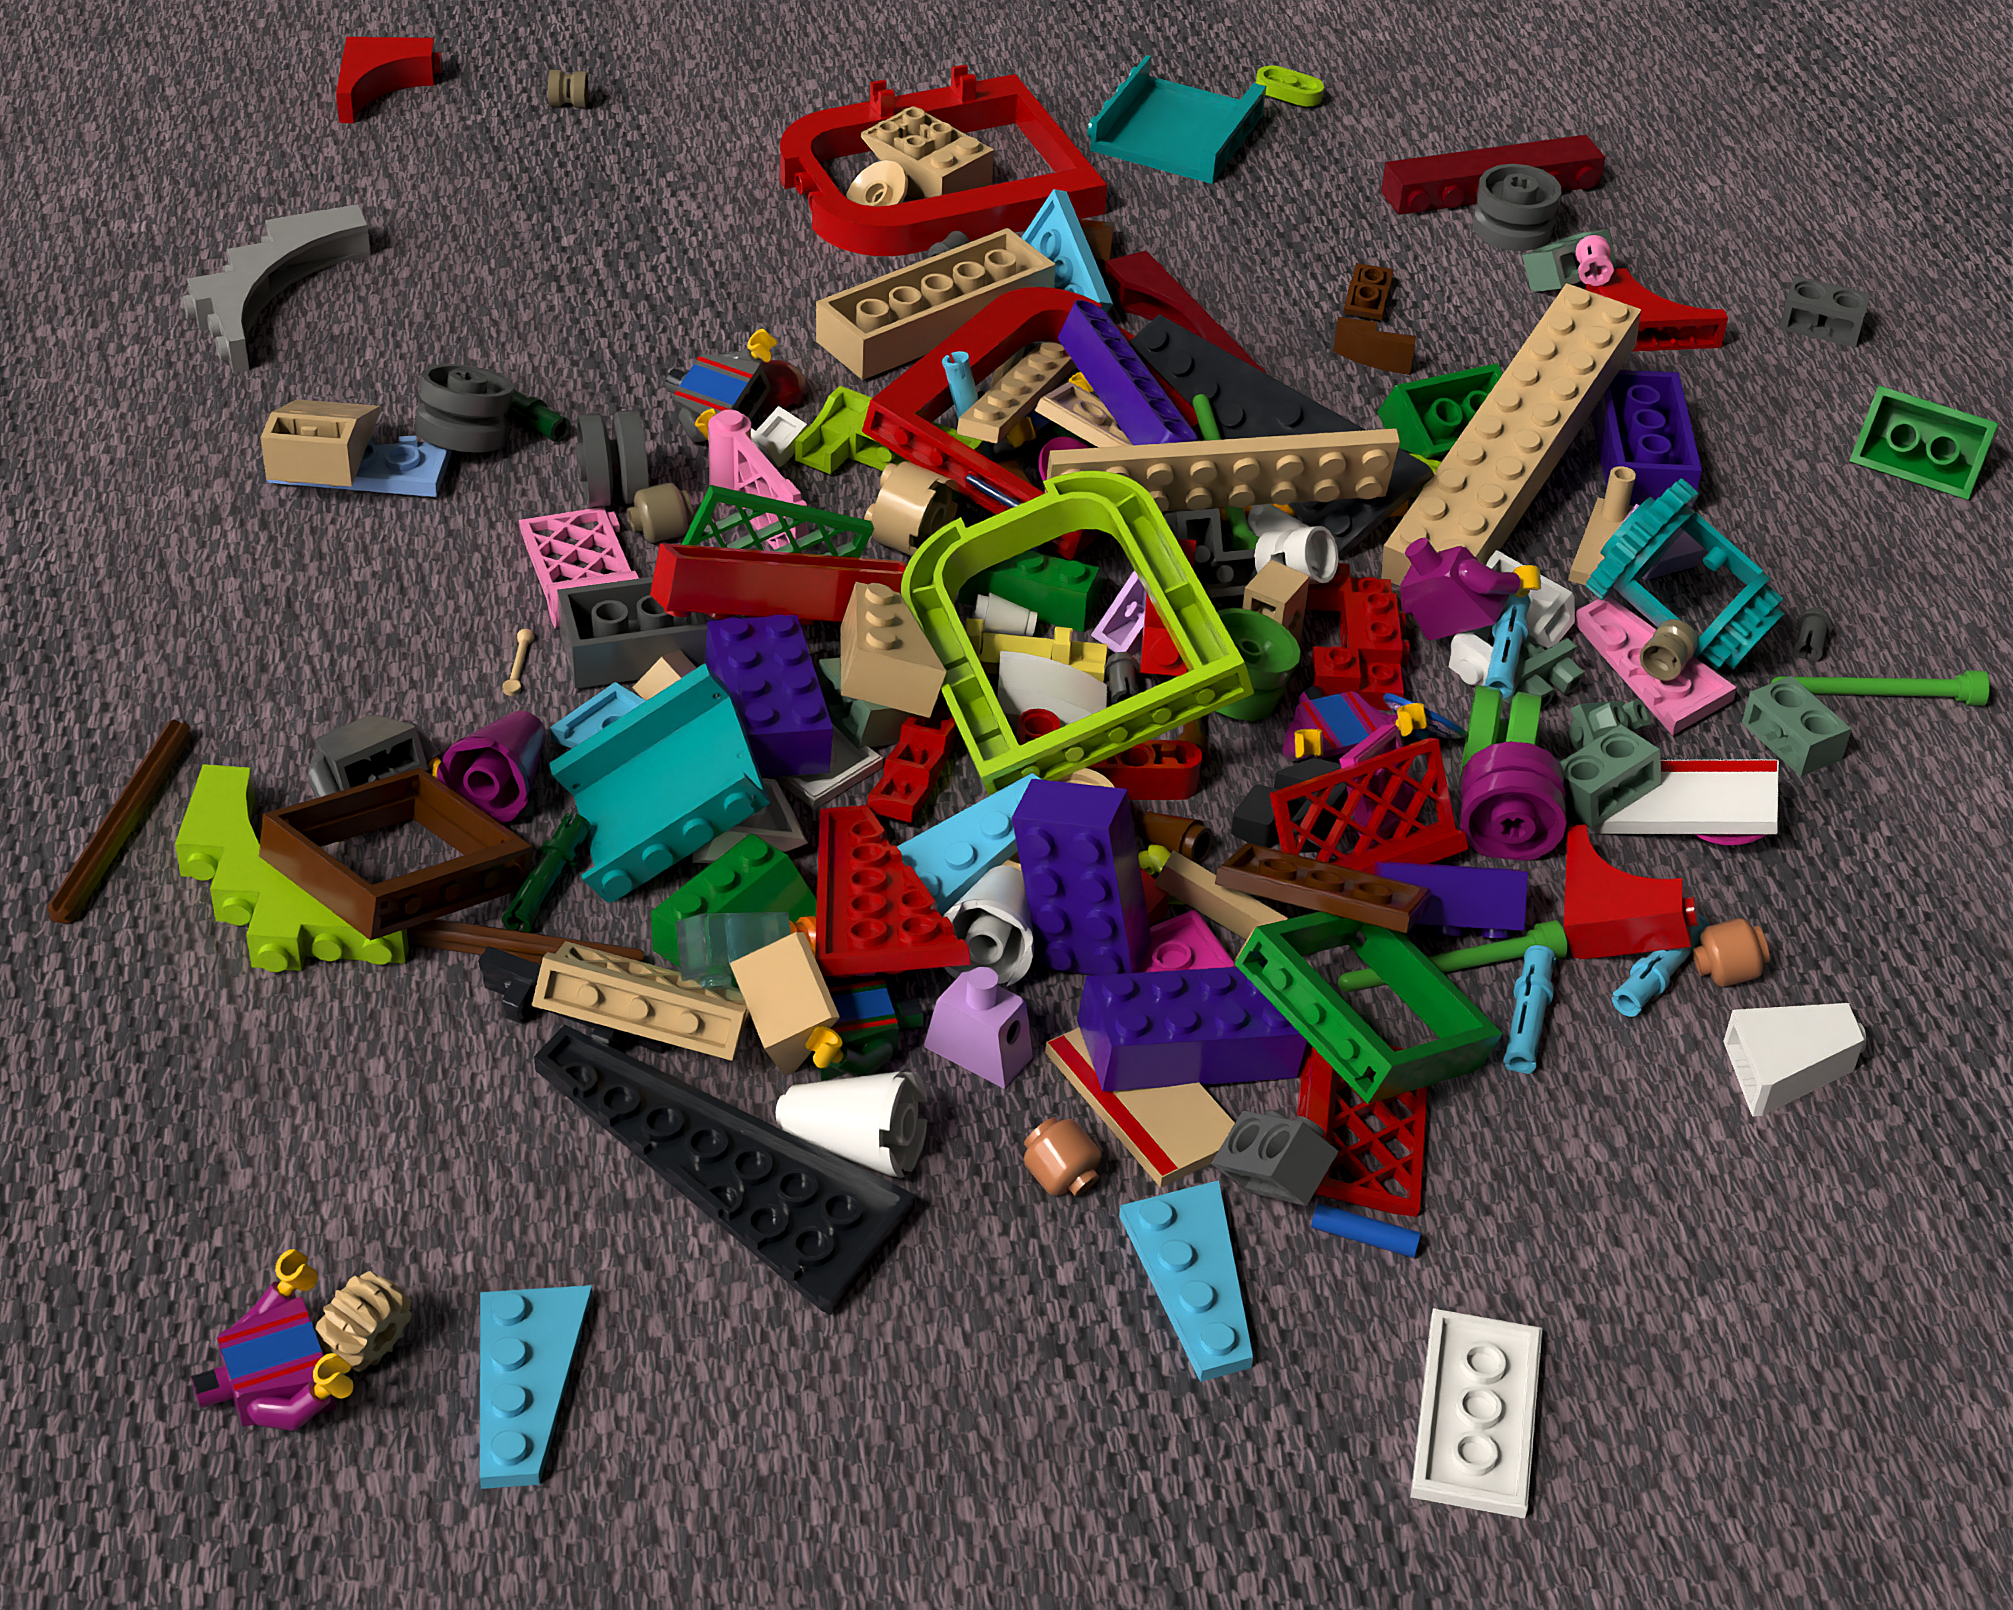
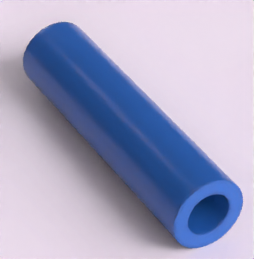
(1366, 1230)

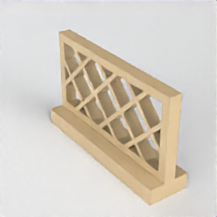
(641, 1000)

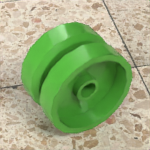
(1269, 657)
(1488, 728)

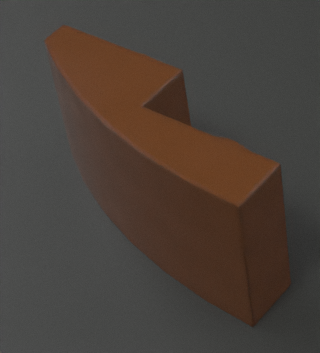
(1099, 238)
(1368, 291)
(1373, 348)

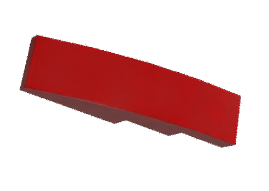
(915, 764)

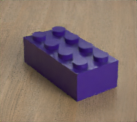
(1646, 428)
(774, 692)
(1082, 877)
(1184, 1030)

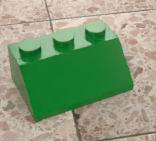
(1437, 409)
(1924, 442)
(1055, 588)
(743, 880)

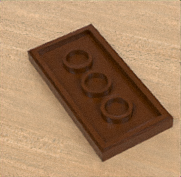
(1324, 887)

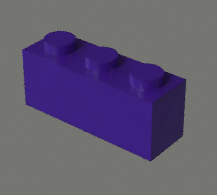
(1466, 896)

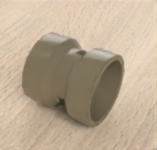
(563, 92)
(1669, 650)

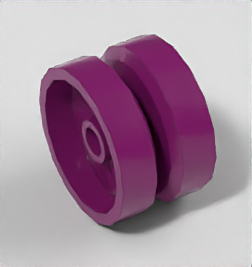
(1513, 801)

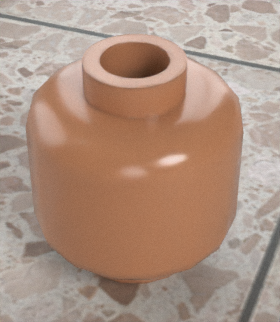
(1731, 952)
(1062, 1157)

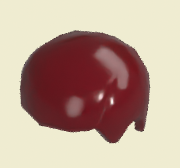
(787, 386)

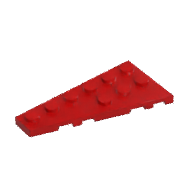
(872, 906)

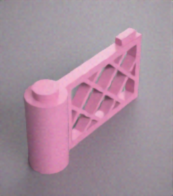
(742, 467)
(567, 525)

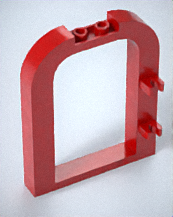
(923, 222)
(906, 408)

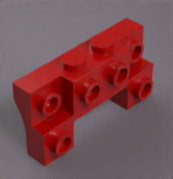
(1369, 638)

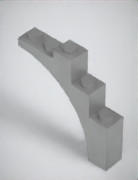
(258, 272)

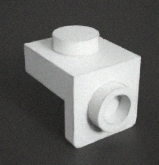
(778, 435)
(1472, 655)

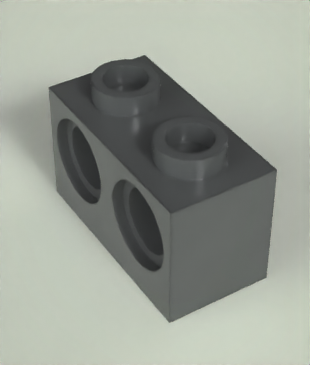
(1824, 311)
(1275, 1156)

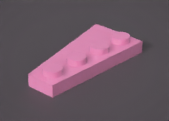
(1676, 702)

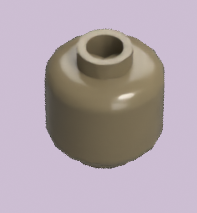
(661, 513)

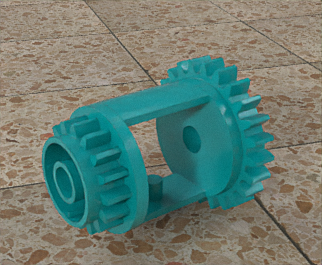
(1649, 535)

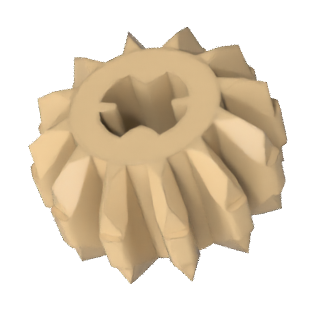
(364, 1320)

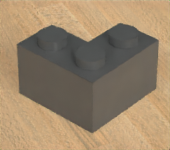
(1217, 570)

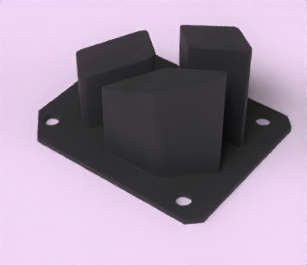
(1255, 819)

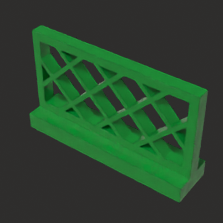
(794, 514)

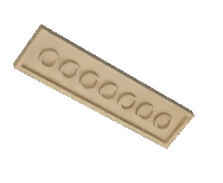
(1247, 469)

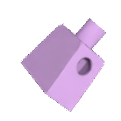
(981, 1027)

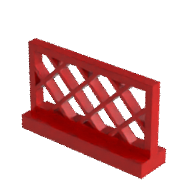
(1418, 846)
(1320, 1102)

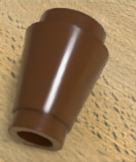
(1177, 833)

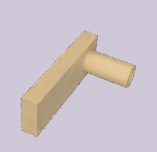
(1603, 523)
(1222, 904)

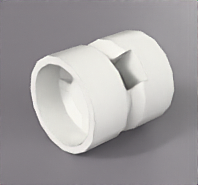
(1304, 549)

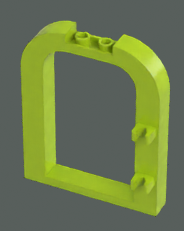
(1072, 503)

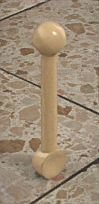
(513, 686)

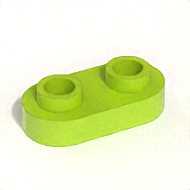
(1290, 85)

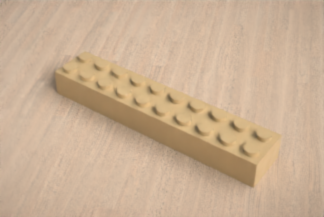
(1519, 430)

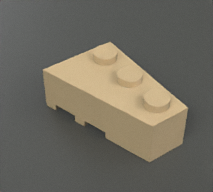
(887, 653)

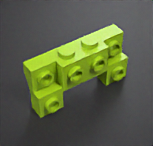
(839, 436)

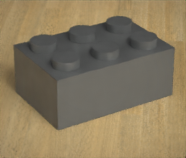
(622, 631)

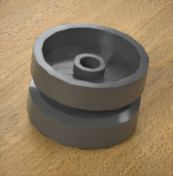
(1516, 207)
(463, 408)
(606, 459)

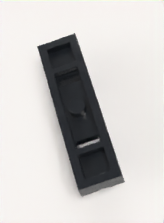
(517, 981)

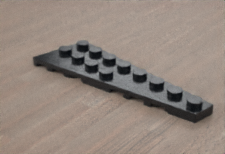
(1257, 405)
(774, 1193)

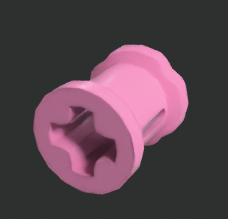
(1599, 257)

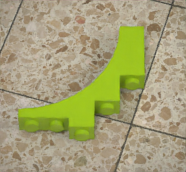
(245, 889)

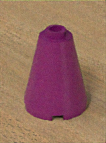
(496, 764)

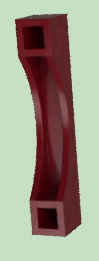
(1146, 290)

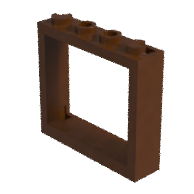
(491, 867)

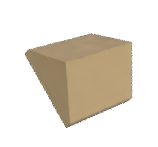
(785, 998)

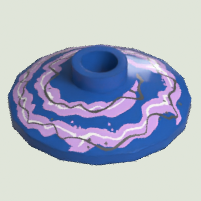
(1437, 725)

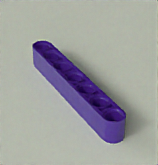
(1121, 378)

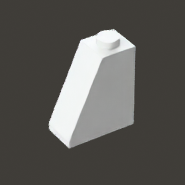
(1791, 1051)

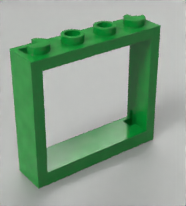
(1340, 1032)

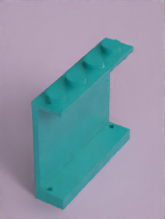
(662, 782)

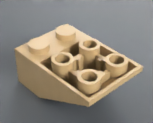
(932, 153)
(317, 441)

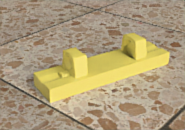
(1080, 655)

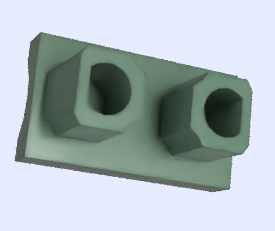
(1540, 667)
(1601, 717)

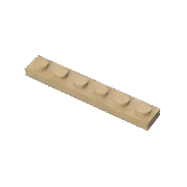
(1016, 393)

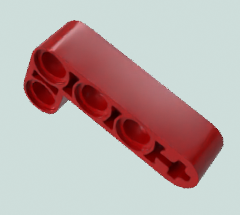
(1147, 770)

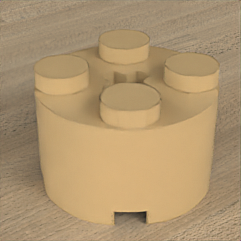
(911, 506)

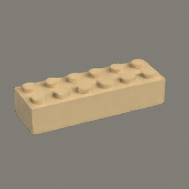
(925, 302)

